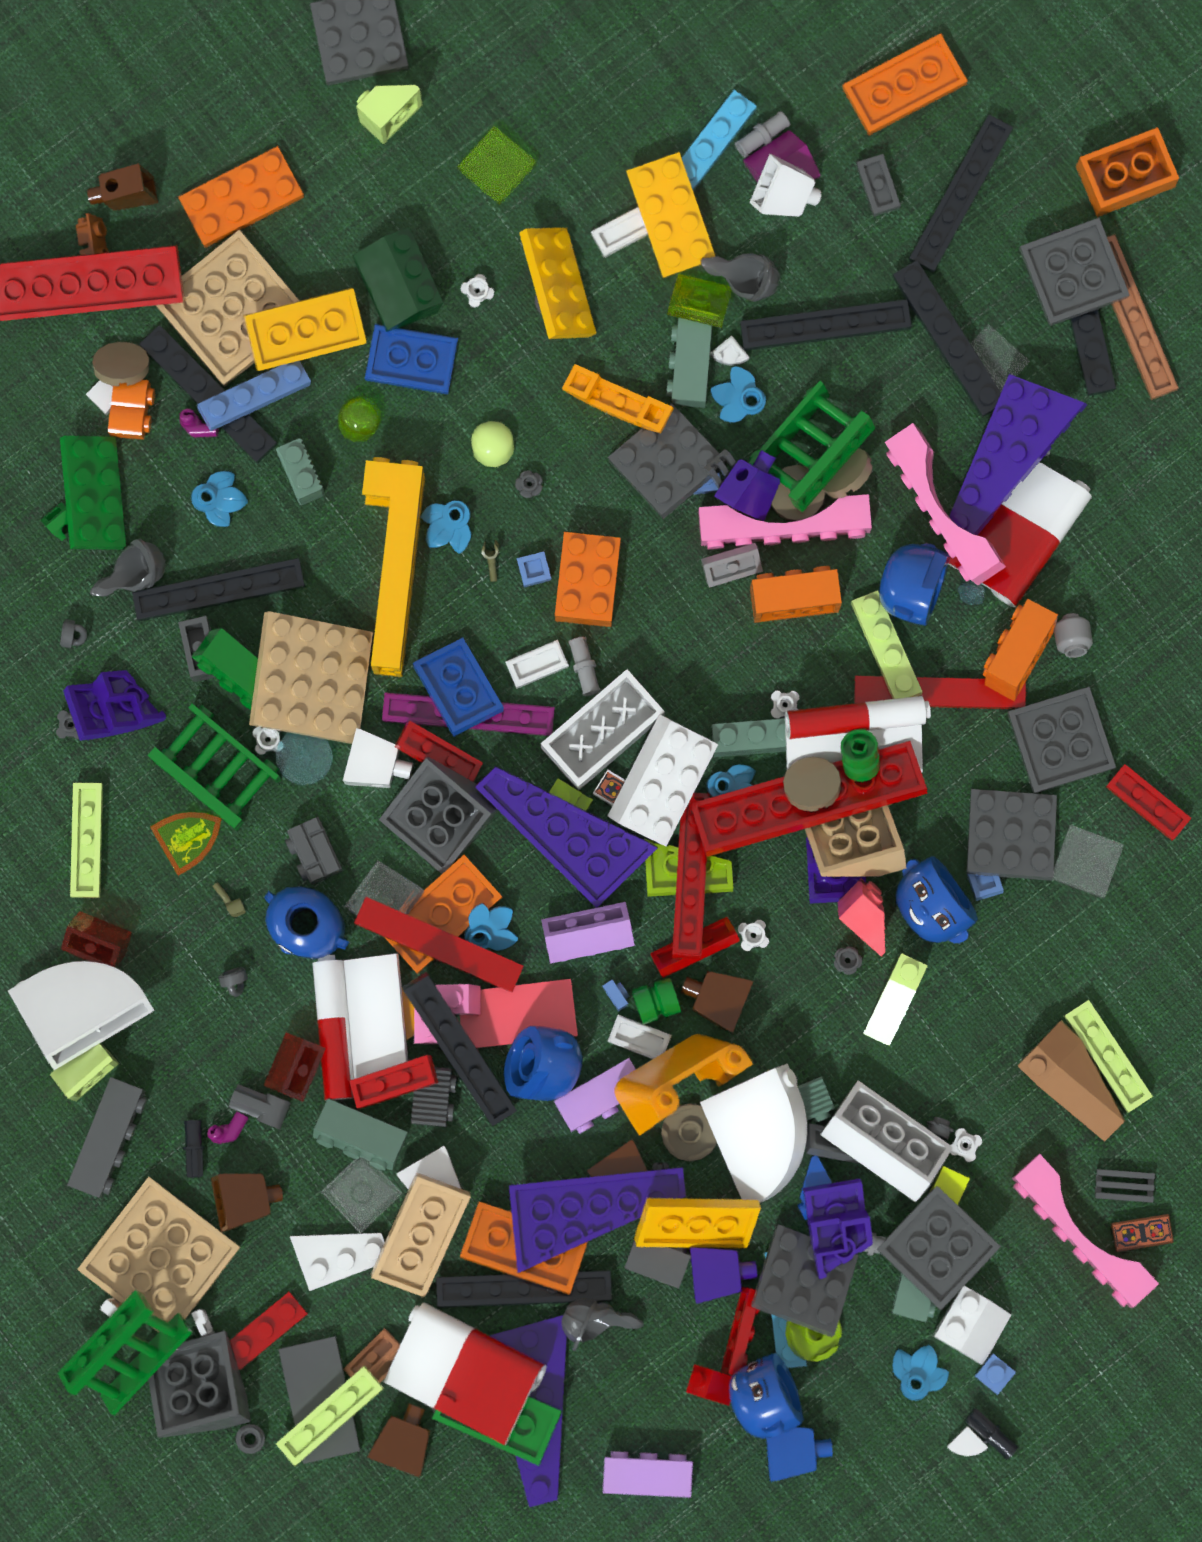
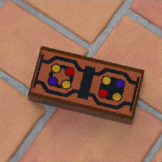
(1142, 1233)

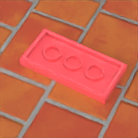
(508, 1013)

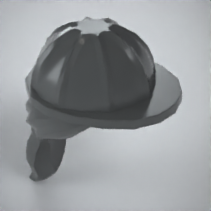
(748, 274)
(135, 569)
(587, 1319)

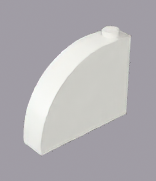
(78, 1007)
(760, 1131)

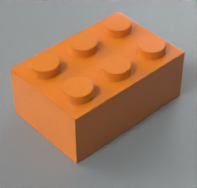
(1127, 172)
(587, 579)
(795, 594)
(1019, 649)

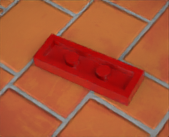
(422, 744)
(1148, 802)
(714, 938)
(394, 1081)
(266, 1329)
(741, 1333)

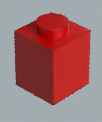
(709, 1384)

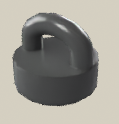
(67, 634)
(232, 977)

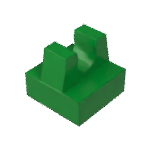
(56, 520)

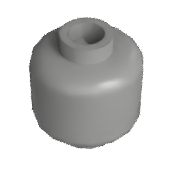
(1073, 635)

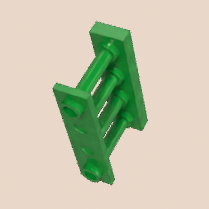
(838, 449)
(210, 794)
(110, 1338)

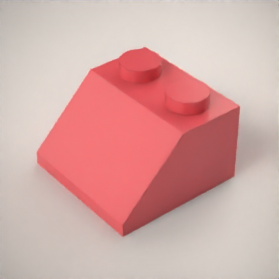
(864, 914)

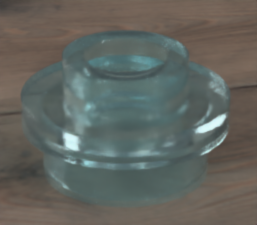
(971, 593)

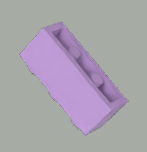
(588, 932)
(593, 1099)
(647, 1475)

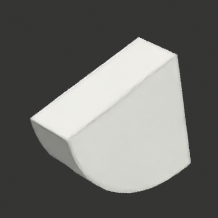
(729, 353)
(101, 396)
(202, 1322)
(967, 1443)

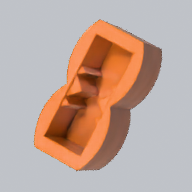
(130, 410)

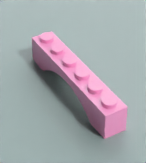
(915, 457)
(726, 526)
(1042, 1185)

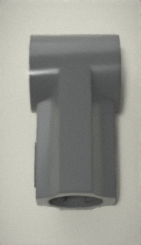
(265, 1108)

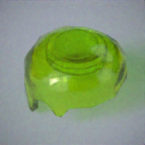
(359, 418)

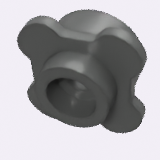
(64, 730)

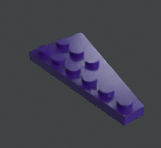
(1013, 444)
(579, 844)
(573, 1211)
(547, 1344)

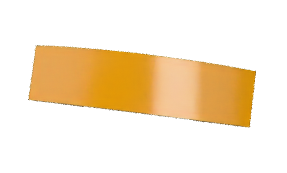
(616, 400)

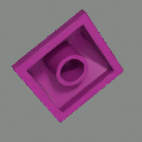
(789, 149)

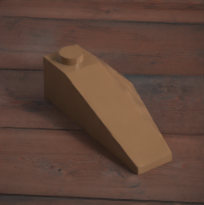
(1070, 1077)

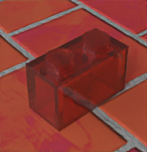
(96, 940)
(294, 1067)

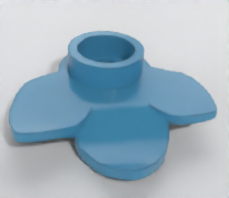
(734, 396)
(223, 498)
(445, 528)
(735, 778)
(492, 925)
(919, 1368)

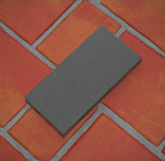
(311, 1376)

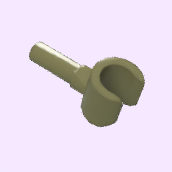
(491, 559)
(234, 907)

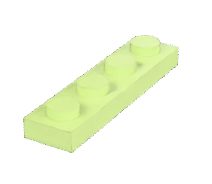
(886, 646)
(86, 840)
(1108, 1056)
(330, 1416)

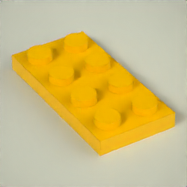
(670, 214)
(557, 283)
(305, 329)
(697, 1223)

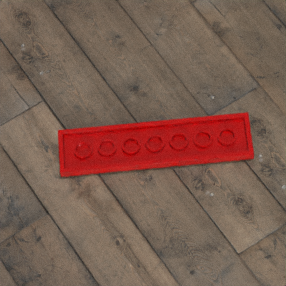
(90, 283)
(766, 812)

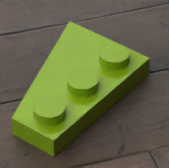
(662, 872)

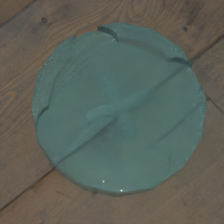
(303, 758)

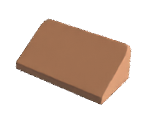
(376, 1356)

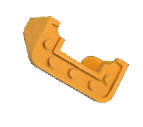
(648, 1091)

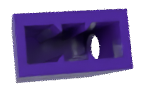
(750, 486)
(718, 1273)

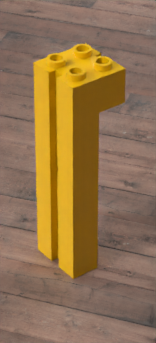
(402, 491)

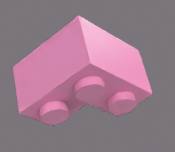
(461, 998)

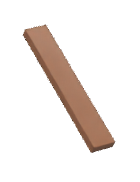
(1141, 334)

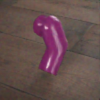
(194, 425)
(227, 1132)

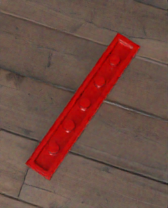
(942, 693)
(689, 887)
(438, 944)

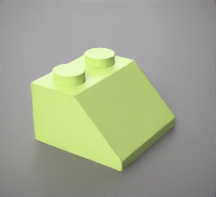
(387, 108)
(84, 1071)

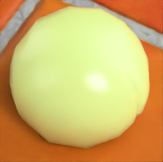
(492, 443)

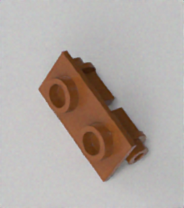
(91, 232)

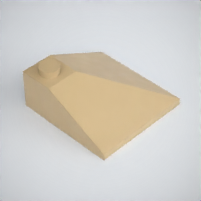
(858, 845)

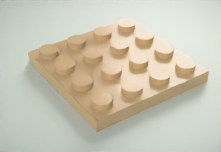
(216, 296)
(310, 677)
(161, 1252)

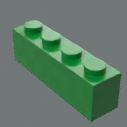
(229, 663)

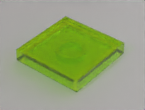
(496, 165)
(699, 300)

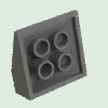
(438, 814)
(199, 1388)

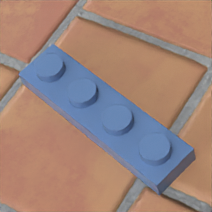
(253, 394)

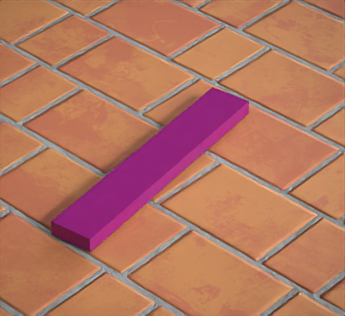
(514, 718)

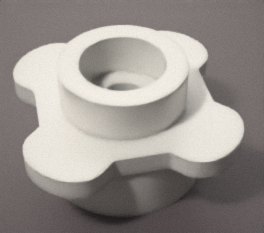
(480, 283)
(779, 698)
(263, 746)
(757, 928)
(973, 1142)

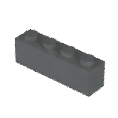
(107, 1138)

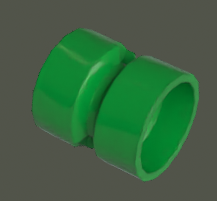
(860, 755)
(656, 1000)

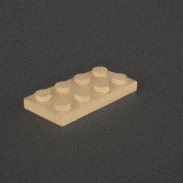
(420, 1234)

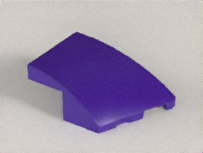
(110, 706)
(826, 888)
(837, 1223)

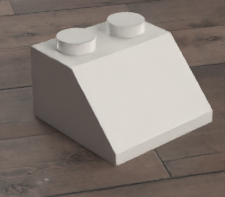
(972, 1325)

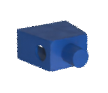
(795, 1453)

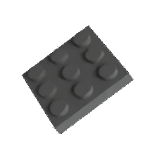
(358, 39)
(1074, 272)
(666, 464)
(1061, 740)
(1011, 834)
(938, 1248)
(792, 1287)

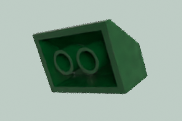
(398, 280)

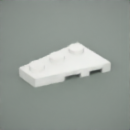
(335, 1257)

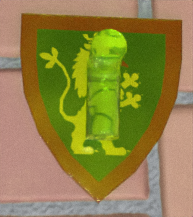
(186, 838)

